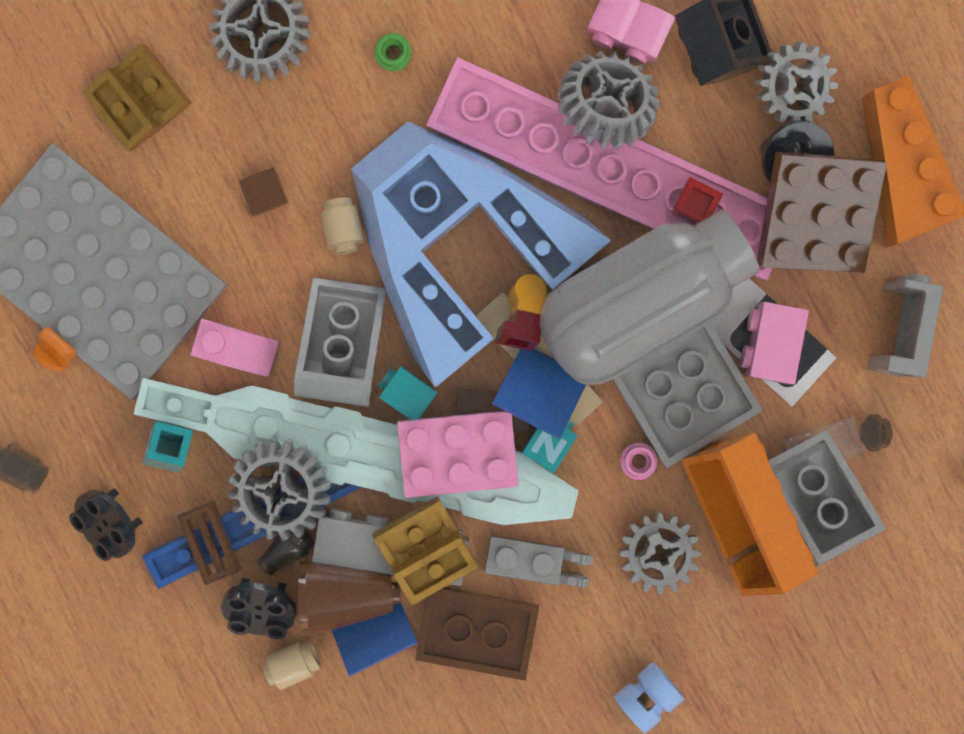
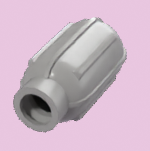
(645, 297)

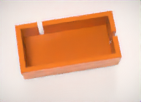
(748, 508)

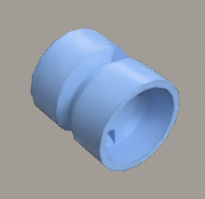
(658, 688)

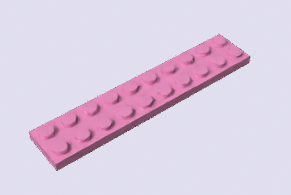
(532, 137)

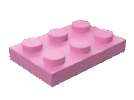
(457, 453)

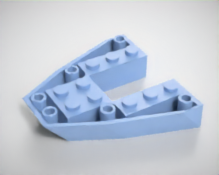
(416, 193)

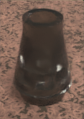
(285, 552)

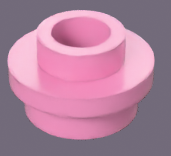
(650, 461)

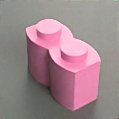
(630, 27)

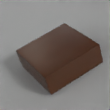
(263, 192)

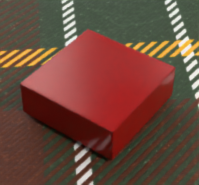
(696, 201)

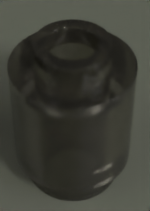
(22, 469)

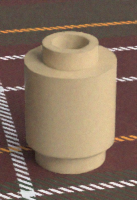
(341, 225)
(292, 664)

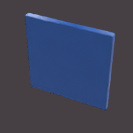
(539, 392)
(374, 639)

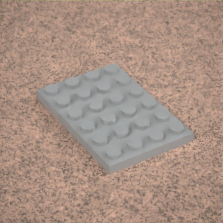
(99, 272)

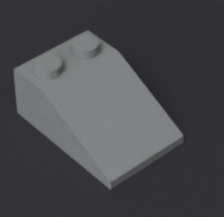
(339, 342)
(825, 498)

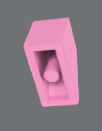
(235, 348)

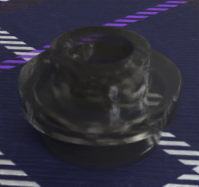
(876, 432)

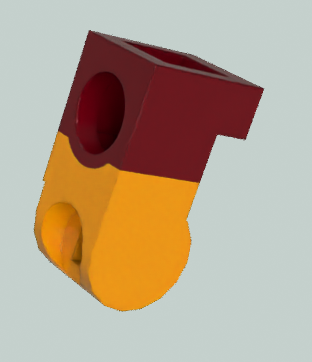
(523, 326)

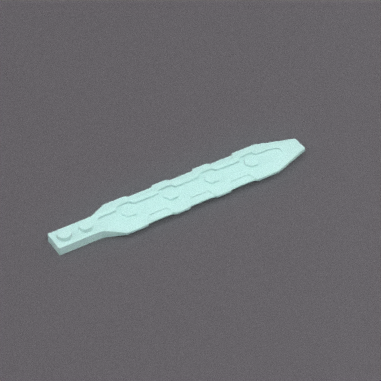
(348, 444)

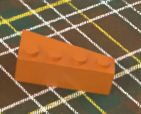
(917, 182)

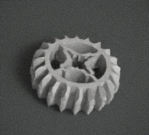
(276, 33)
(606, 112)
(271, 519)

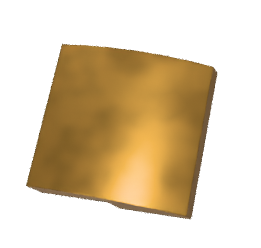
(137, 97)
(425, 550)

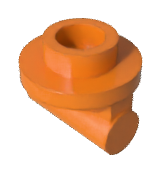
(53, 351)

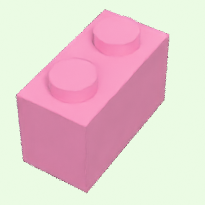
(774, 342)

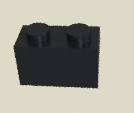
(723, 39)

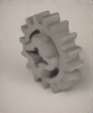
(812, 83)
(675, 547)

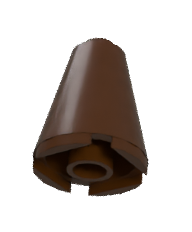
(342, 596)

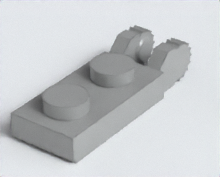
(534, 561)

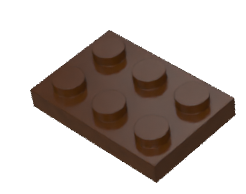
(477, 632)

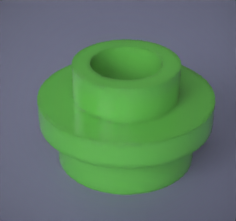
(387, 42)

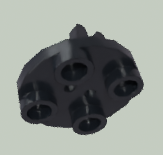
(795, 138)
(104, 524)
(258, 609)

